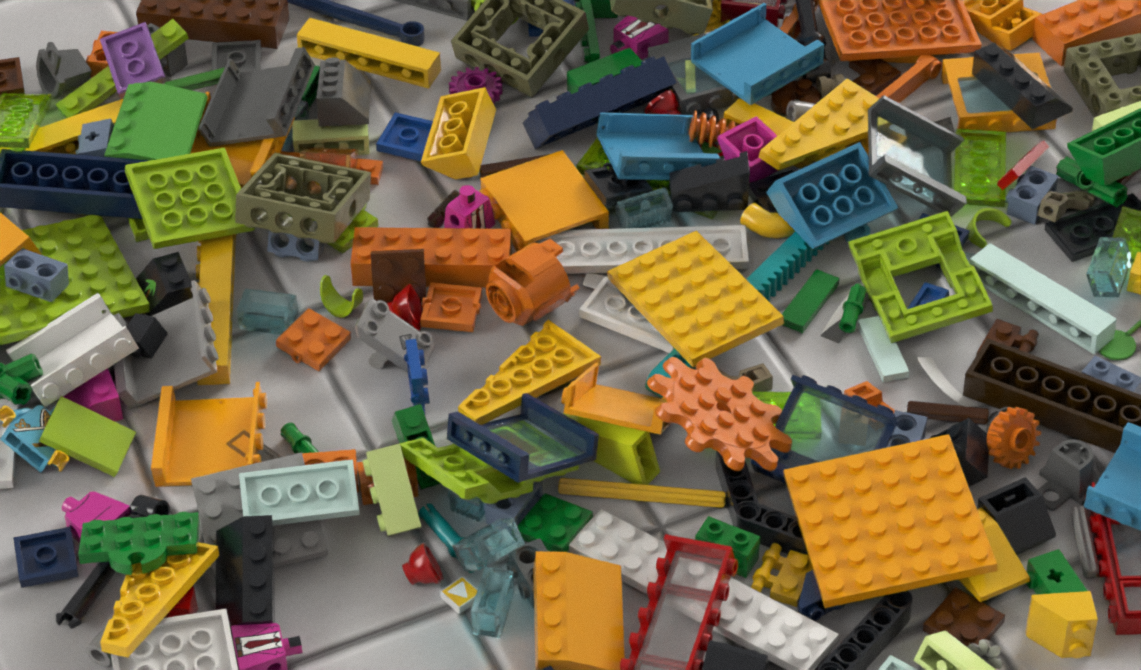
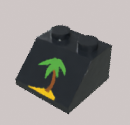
(165, 283)

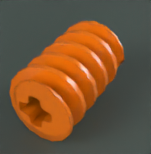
(708, 129)

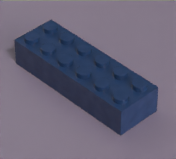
(612, 95)
(66, 183)

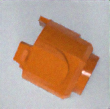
(529, 284)

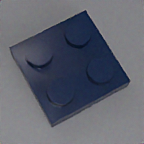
(45, 557)

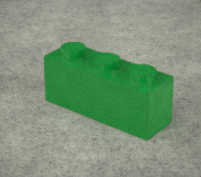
(597, 69)

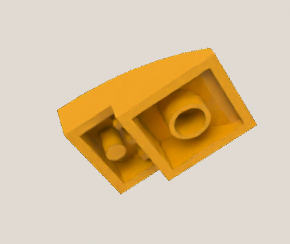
(1002, 21)

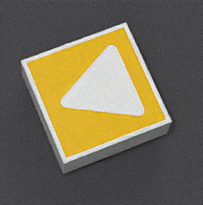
(459, 595)

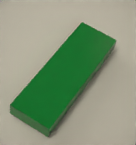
(809, 300)

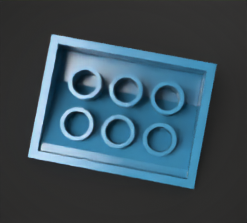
(831, 197)

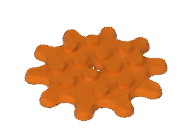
(720, 413)

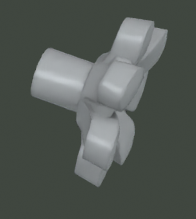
(987, 653)

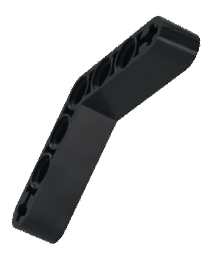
(753, 517)

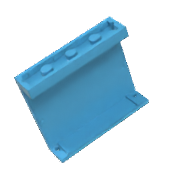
(754, 56)
(649, 145)
(1119, 487)

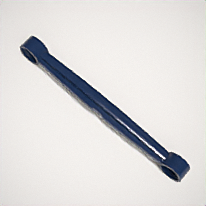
(366, 20)

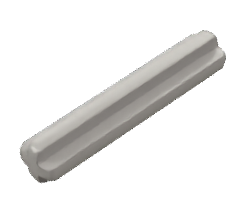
(1085, 542)

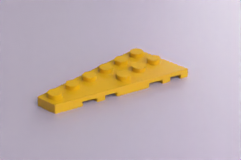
(830, 123)
(532, 369)
(151, 596)

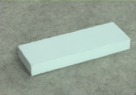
(884, 354)

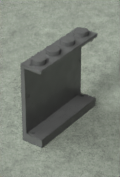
(256, 102)

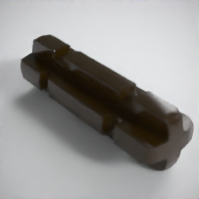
(436, 219)

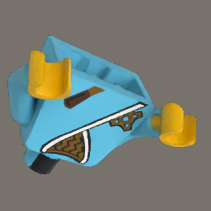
(24, 434)

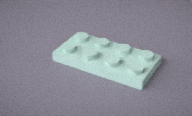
(301, 492)

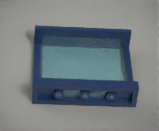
(827, 426)
(527, 443)

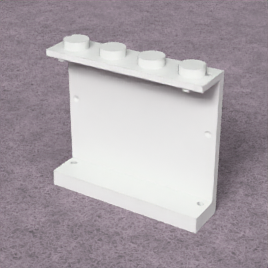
(75, 348)

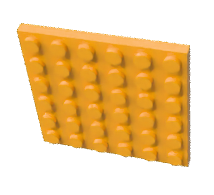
(888, 521)

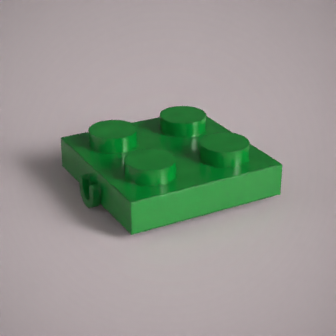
(554, 523)

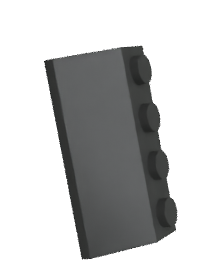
(342, 94)

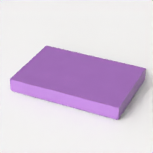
(132, 58)

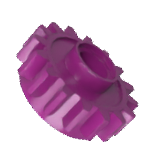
(477, 79)

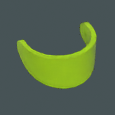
(985, 214)
(335, 302)

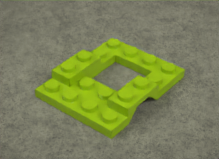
(909, 249)
(466, 473)

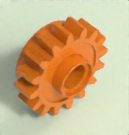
(1013, 437)

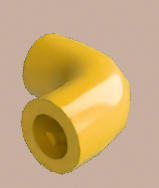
(765, 222)

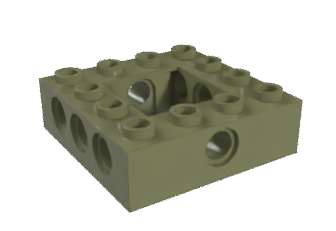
(687, 15)
(478, 46)
(1091, 70)
(274, 194)

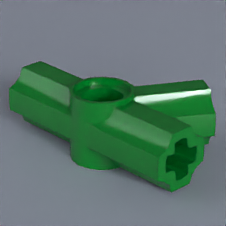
(1070, 171)
(15, 378)

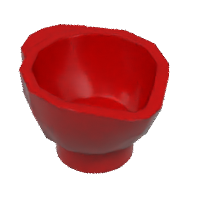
(663, 104)
(407, 306)
(422, 566)

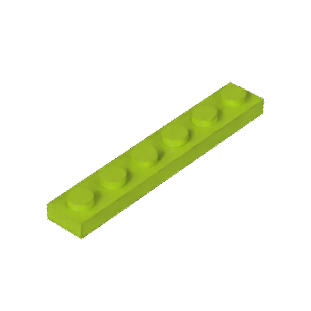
(102, 84)

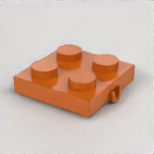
(451, 307)
(313, 339)

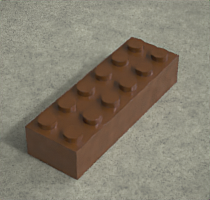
(221, 19)

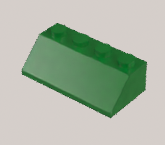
(1110, 150)

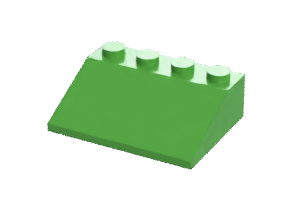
(156, 122)

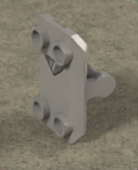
(387, 335)

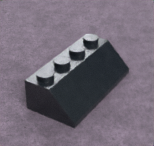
(1018, 86)
(246, 570)

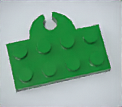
(139, 540)

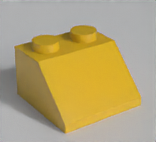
(1063, 623)

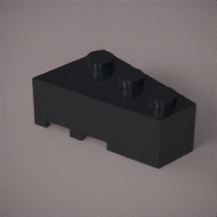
(712, 187)

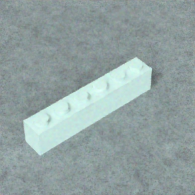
(1044, 299)

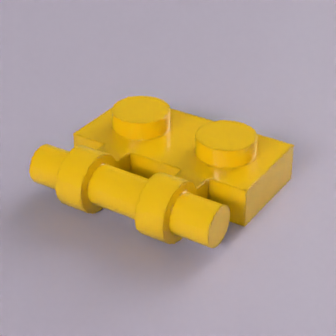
(790, 580)

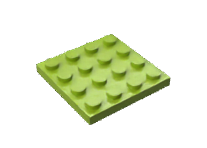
(186, 197)

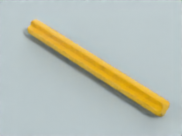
(642, 492)

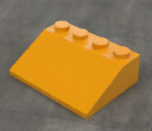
(577, 612)

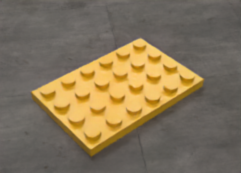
(695, 298)

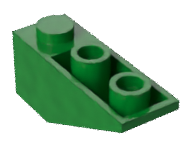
(412, 425)

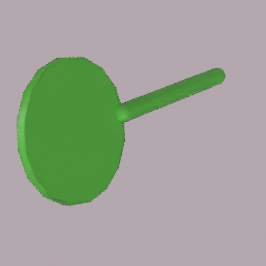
(1122, 344)

